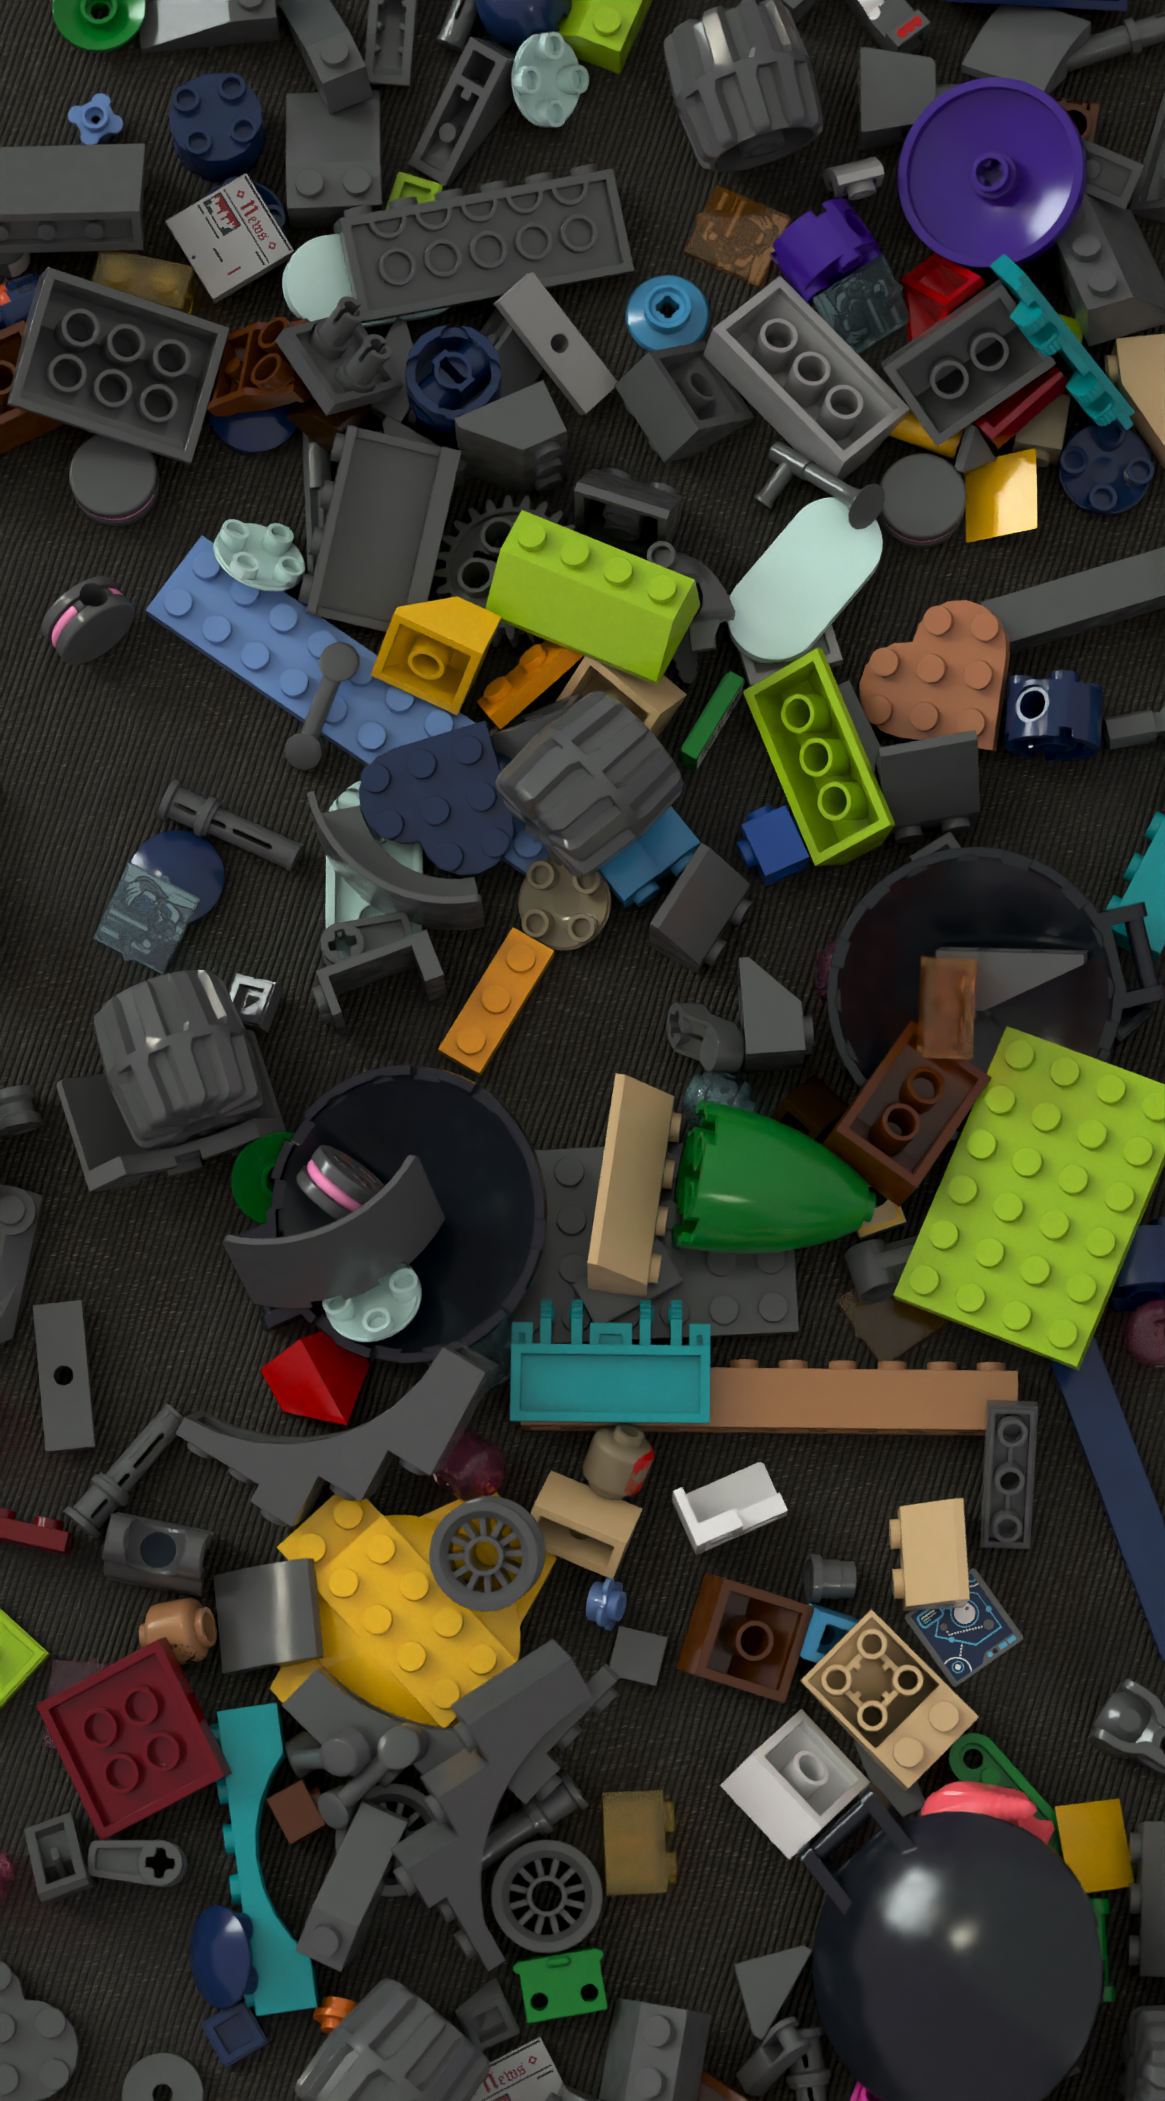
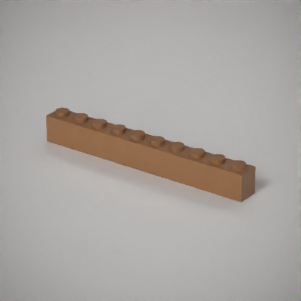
(841, 1400)

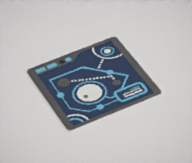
(968, 1636)

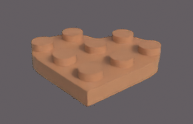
(943, 679)

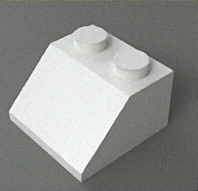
(794, 1783)

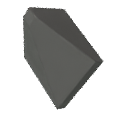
(487, 2017)

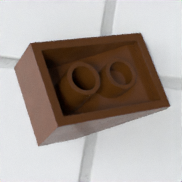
(905, 1116)

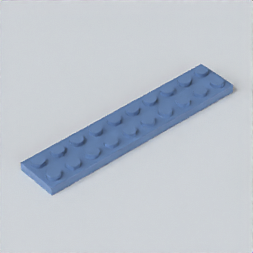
(277, 652)

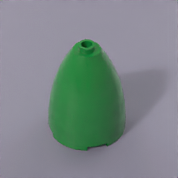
(762, 1186)

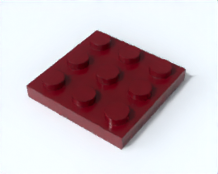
(133, 1739)

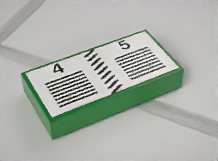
(711, 720)

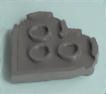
(35, 2044)

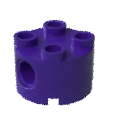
(823, 248)

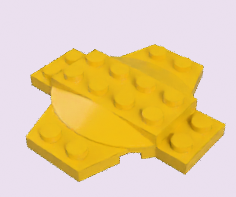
(389, 1622)

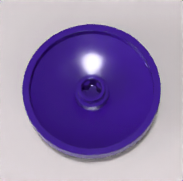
(992, 173)

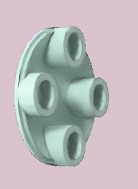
(547, 79)
(259, 555)
(378, 1311)

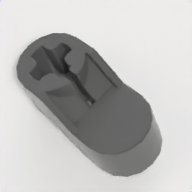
(705, 1037)

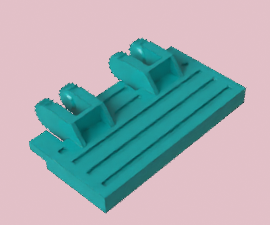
(1051, 335)
(610, 1375)

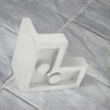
(728, 1507)

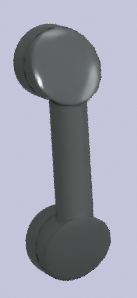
(337, 664)
(396, 1750)
(338, 1755)

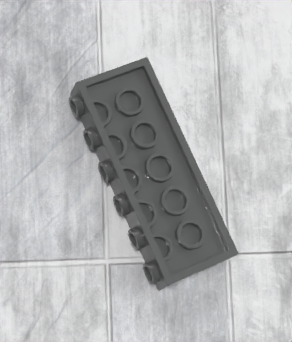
(484, 242)

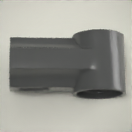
(877, 1267)

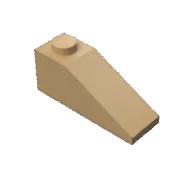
(1139, 376)

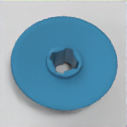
(651, 328)

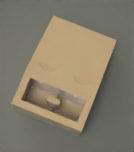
(889, 1700)

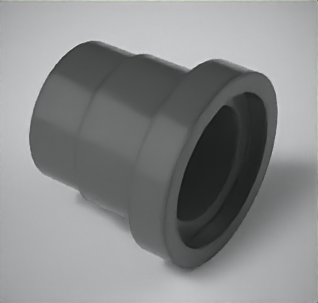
(828, 1579)

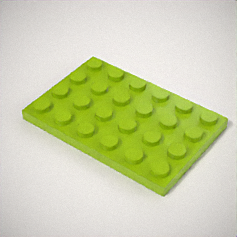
(1040, 1199)

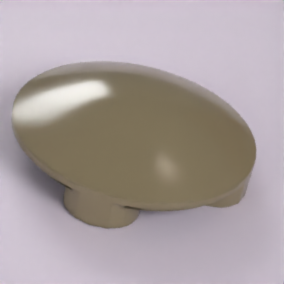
(562, 908)

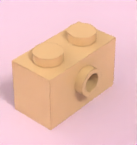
(584, 1524)

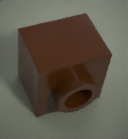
(298, 1811)

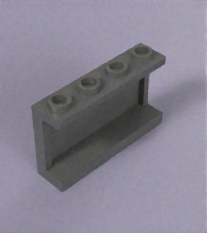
(72, 198)
(378, 527)

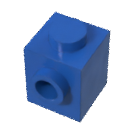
(772, 844)

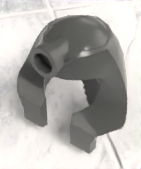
(713, 609)

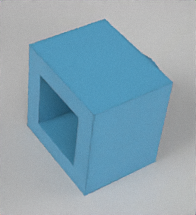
(839, 1625)

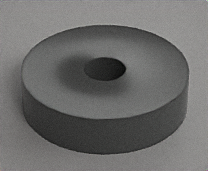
(163, 2069)

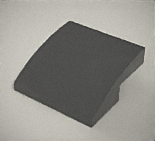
(1027, 45)
(268, 1616)

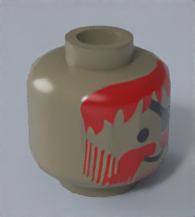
(618, 1461)

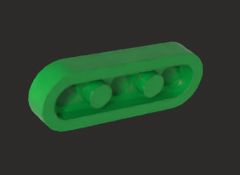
(999, 1771)

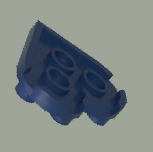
(442, 797)

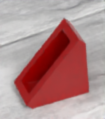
(936, 291)
(317, 1379)

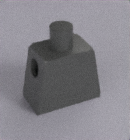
(893, 94)

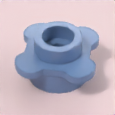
(103, 130)
(606, 1603)

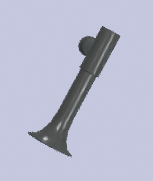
(863, 503)

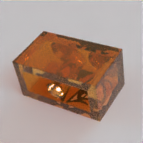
(946, 1007)

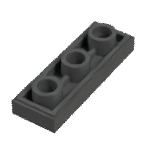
(60, 1347)
(1008, 1448)

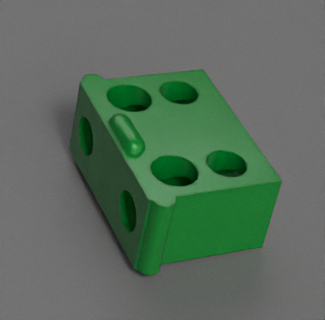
(561, 1980)

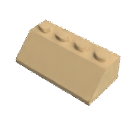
(631, 1189)

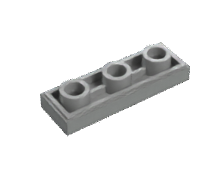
(574, 364)

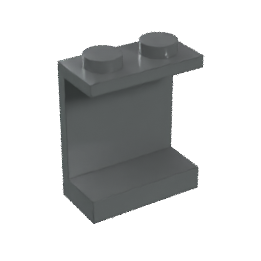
(376, 965)

